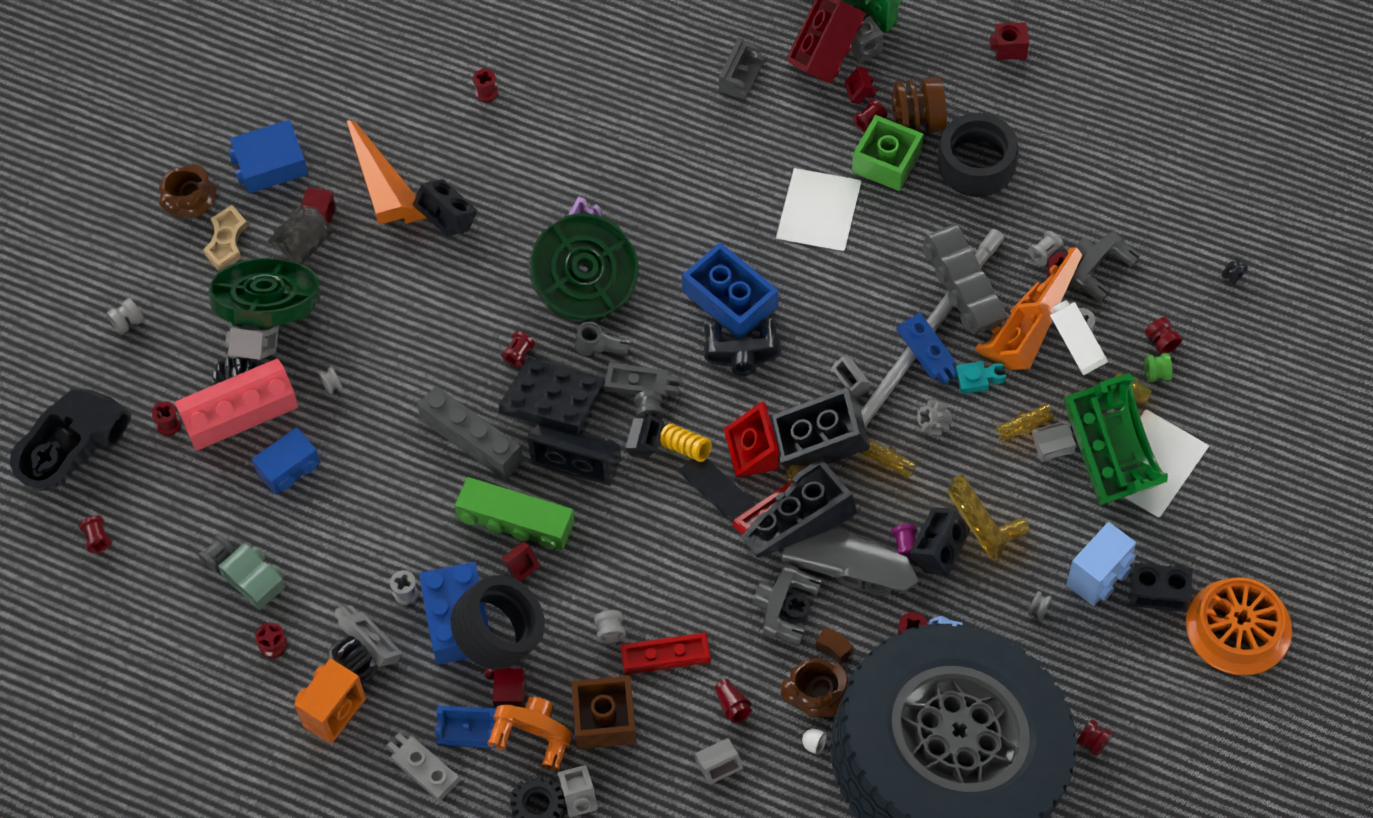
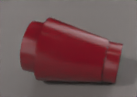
(732, 701)

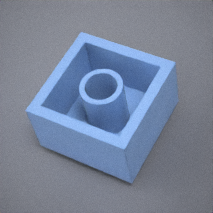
(1101, 564)

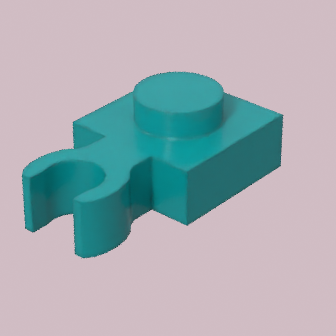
(976, 378)

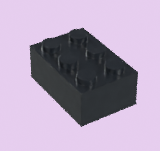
(820, 428)

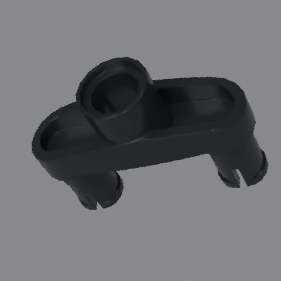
(742, 354)

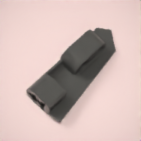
(853, 561)

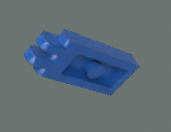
(928, 348)

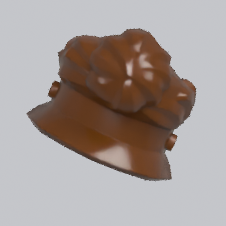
(186, 191)
(816, 687)

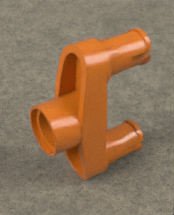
(535, 720)

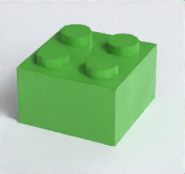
(887, 152)

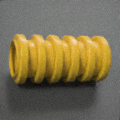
(685, 442)

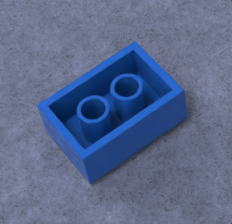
(730, 291)
(440, 593)

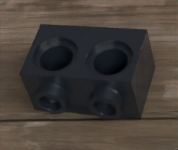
(445, 207)
(940, 541)
(1160, 594)

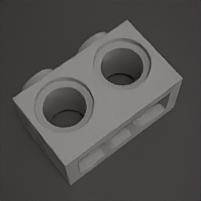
(251, 341)

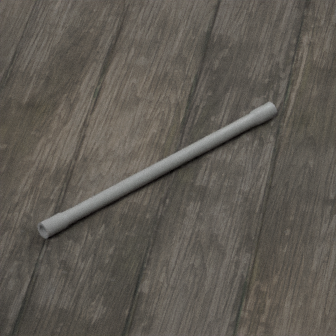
(985, 250)

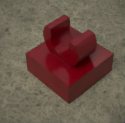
(860, 85)
(521, 562)

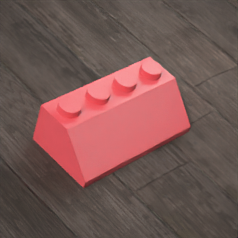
(237, 404)

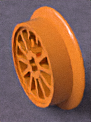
(1202, 622)

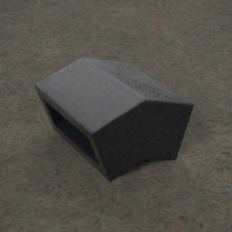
(644, 436)

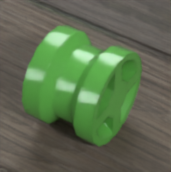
(1158, 367)

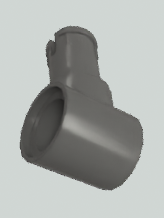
(600, 342)

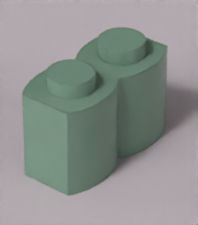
(252, 576)

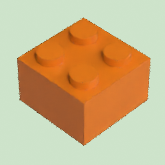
(329, 700)

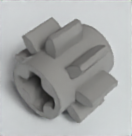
(934, 417)

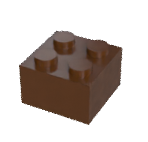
(603, 712)

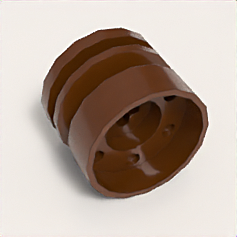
(919, 106)

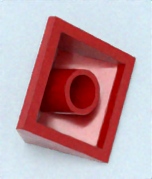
(752, 442)

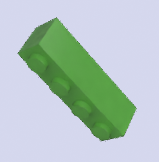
(514, 514)

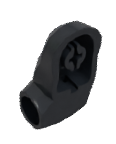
(67, 437)

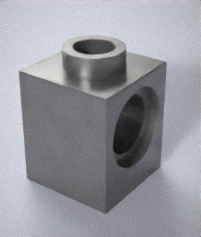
(867, 41)

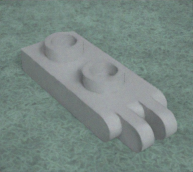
(363, 629)
(423, 766)

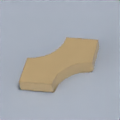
(223, 247)

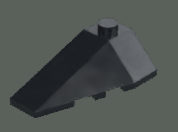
(809, 507)

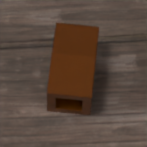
(834, 645)

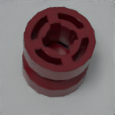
(1163, 335)

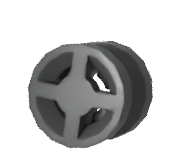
(649, 404)

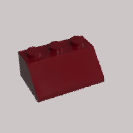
(826, 38)

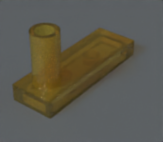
(988, 534)

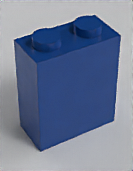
(267, 156)

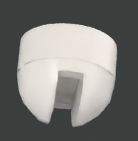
(814, 740)

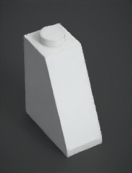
(1078, 337)

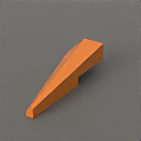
(387, 190)
(1025, 329)

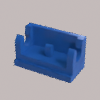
(464, 726)

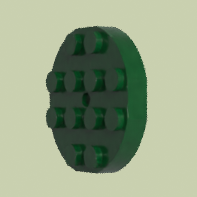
(587, 242)
(264, 292)

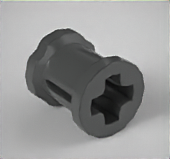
(216, 552)

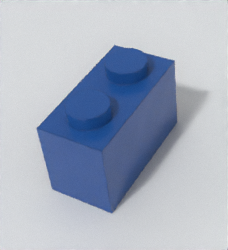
(286, 461)

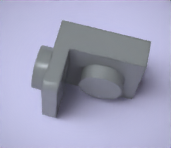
(578, 791)

